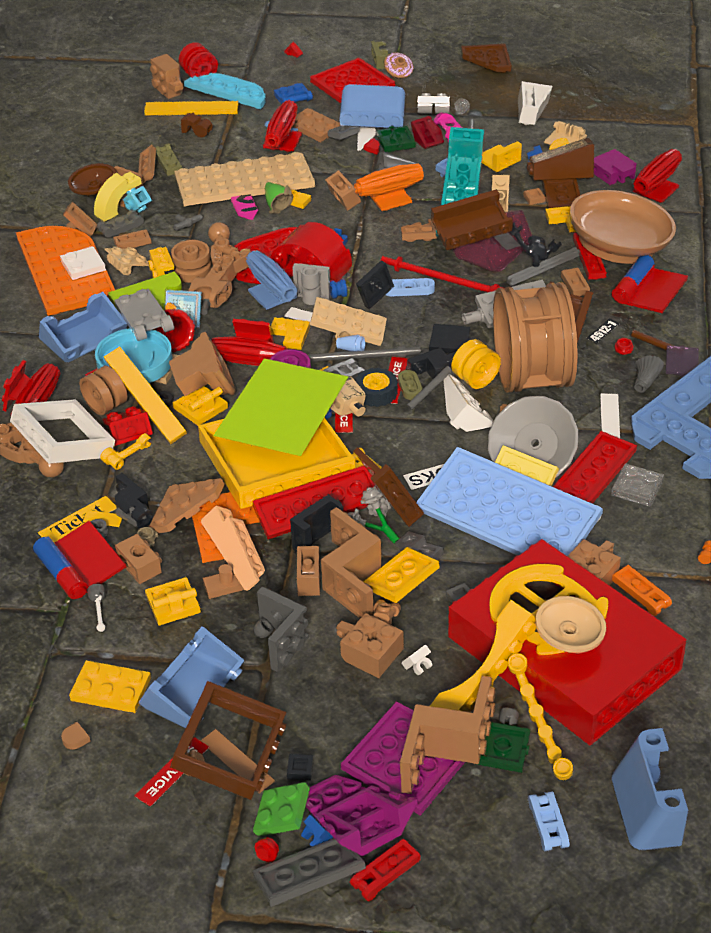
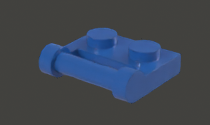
(294, 93)

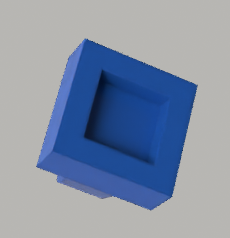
(315, 828)

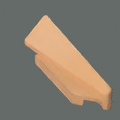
(235, 545)

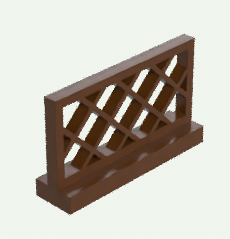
(392, 489)

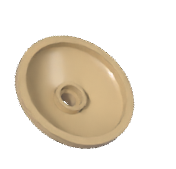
(570, 624)

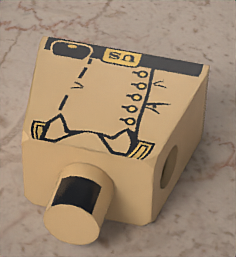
(349, 399)

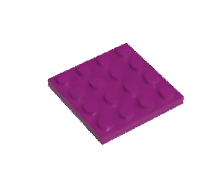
(379, 756)

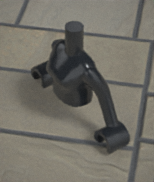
(536, 246)

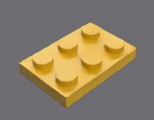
(402, 574)
(110, 686)

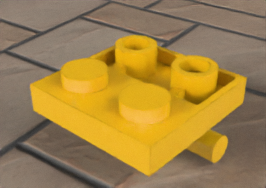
(201, 405)
(172, 601)

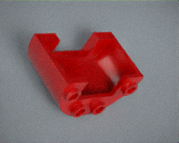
(316, 246)

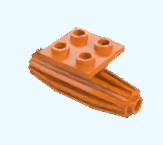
(388, 185)

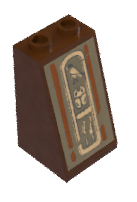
(564, 162)

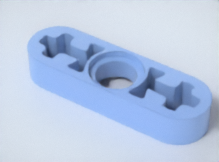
(419, 286)

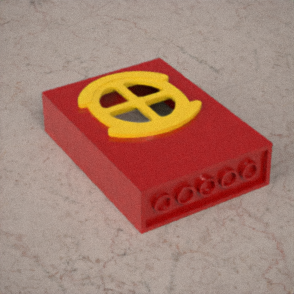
(582, 689)

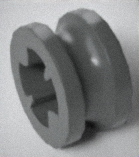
(101, 526)

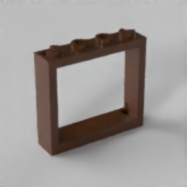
(243, 706)

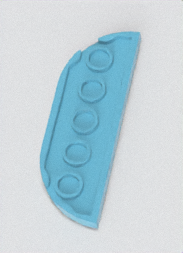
(228, 88)

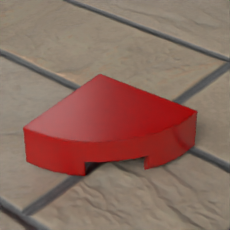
(293, 50)
(372, 146)

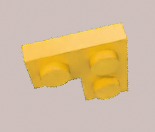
(560, 215)
(293, 330)

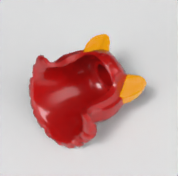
(183, 328)

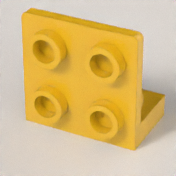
(502, 157)

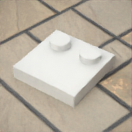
(82, 263)

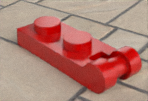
(385, 869)

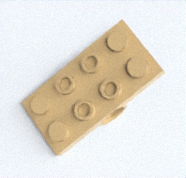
(348, 321)

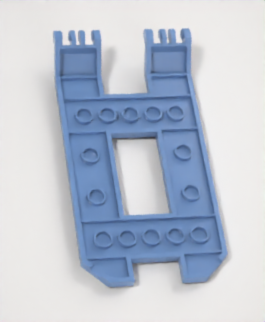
(671, 420)

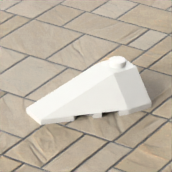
(463, 408)

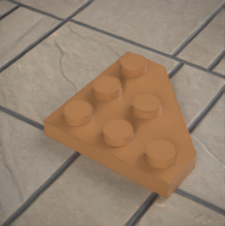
(184, 501)

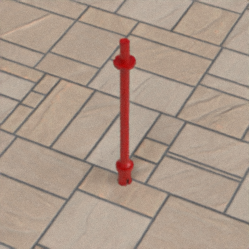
(398, 264)

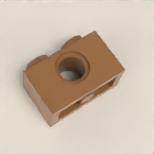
(343, 190)
(139, 558)
(308, 570)

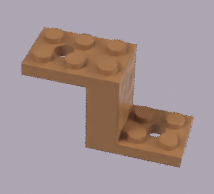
(351, 563)
(447, 734)

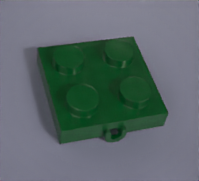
(397, 139)
(506, 747)

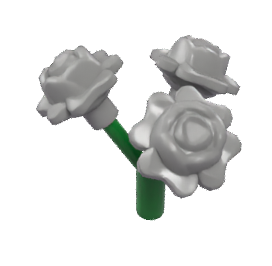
(378, 507)

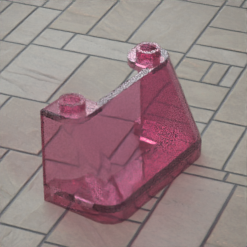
(489, 252)

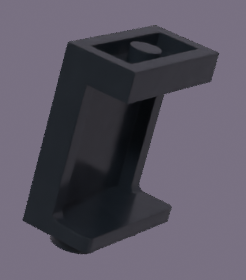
(313, 522)

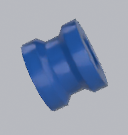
(338, 288)

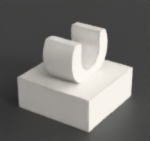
(417, 658)

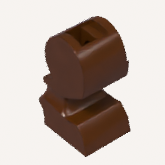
(200, 126)

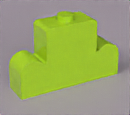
(155, 285)

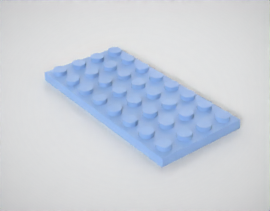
(506, 506)

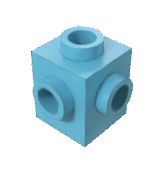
(137, 199)

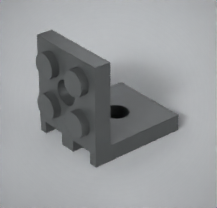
(288, 622)

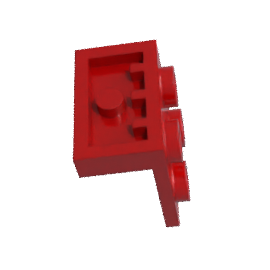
(128, 425)

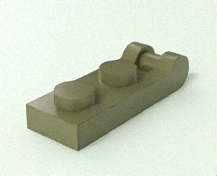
(167, 159)

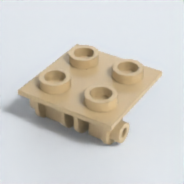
(564, 130)
(125, 258)

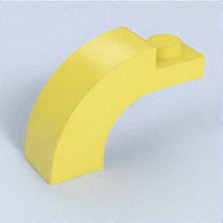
(111, 193)

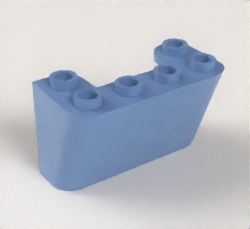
(83, 330)
(644, 811)

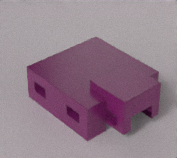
(615, 166)

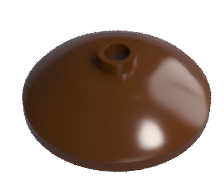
(90, 179)

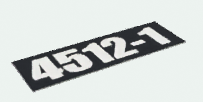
(603, 330)

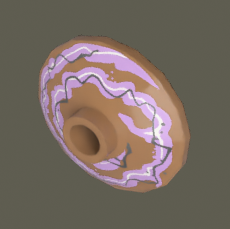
(398, 65)

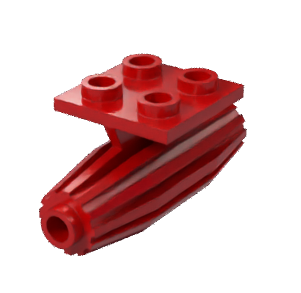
(279, 128)
(652, 178)
(250, 345)
(30, 390)

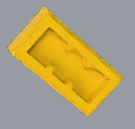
(300, 199)

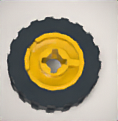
(379, 386)

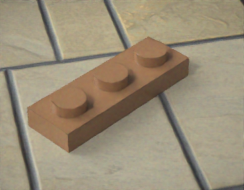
(147, 163)

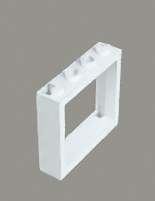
(26, 418)

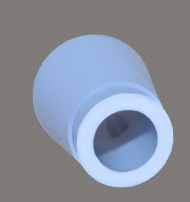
(351, 343)

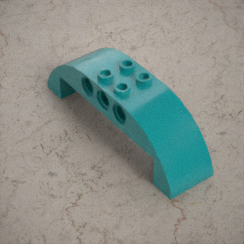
(463, 164)

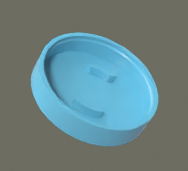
(148, 355)

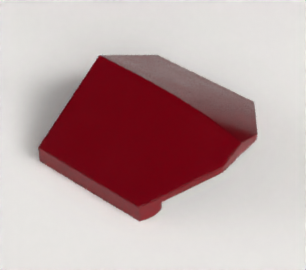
(427, 132)

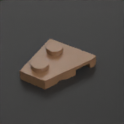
(418, 232)

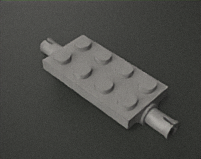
(485, 304)

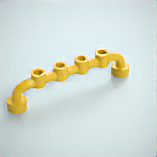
(561, 766)

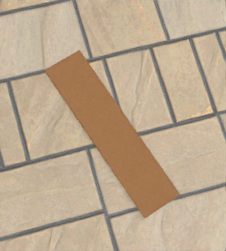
(234, 758)

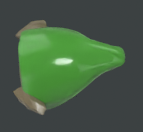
(277, 197)

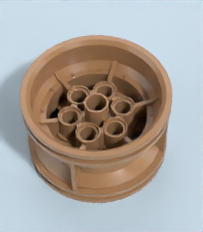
(535, 337)

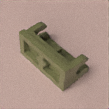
(378, 54)

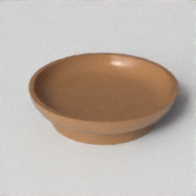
(621, 225)

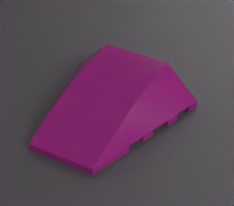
(359, 815)

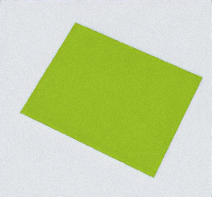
(281, 407)

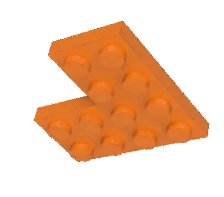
(207, 548)

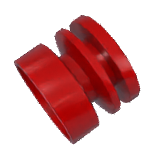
(197, 60)

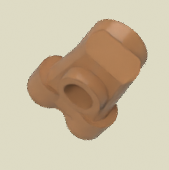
(385, 611)

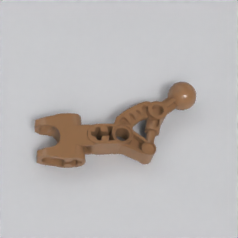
(226, 264)
(26, 453)

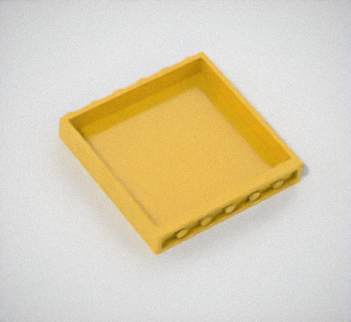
(260, 472)

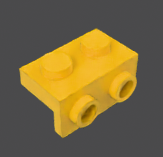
(160, 261)

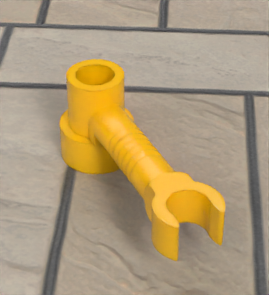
(115, 459)

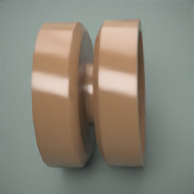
(191, 260)
(103, 390)

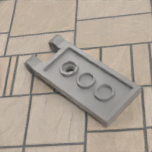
(143, 313)

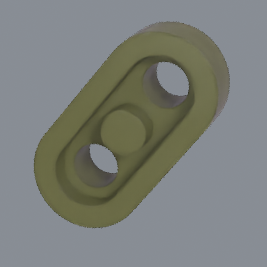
(409, 384)

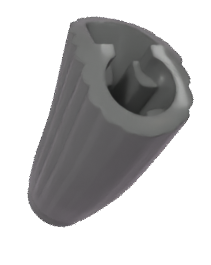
(648, 370)

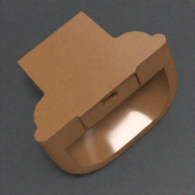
(201, 367)

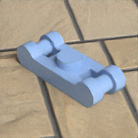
(548, 820)

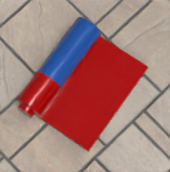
(647, 286)
(79, 559)

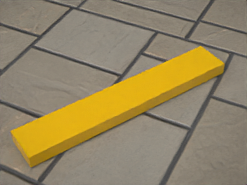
(198, 108)
(145, 395)

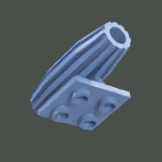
(275, 283)

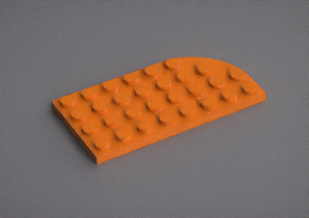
(55, 287)

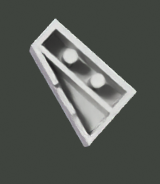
(532, 101)

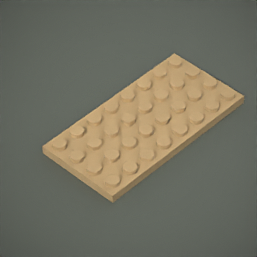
(242, 178)

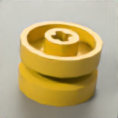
(476, 364)

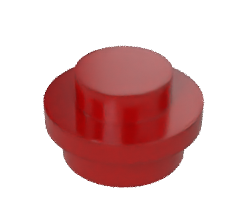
(624, 346)
(266, 849)

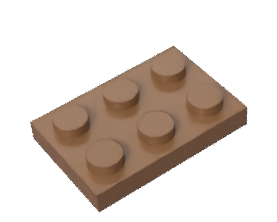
(314, 124)

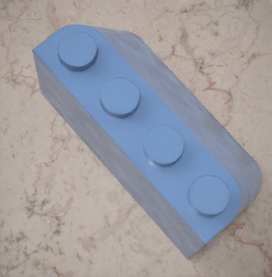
(372, 106)

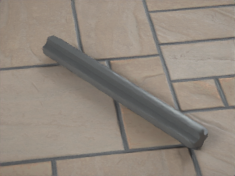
(544, 266)

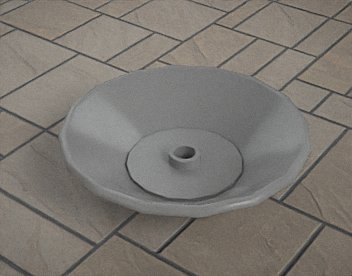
(532, 421)

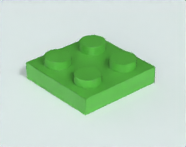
(281, 809)

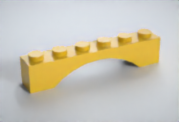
(513, 628)

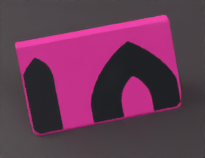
(244, 206)

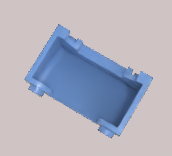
(182, 683)

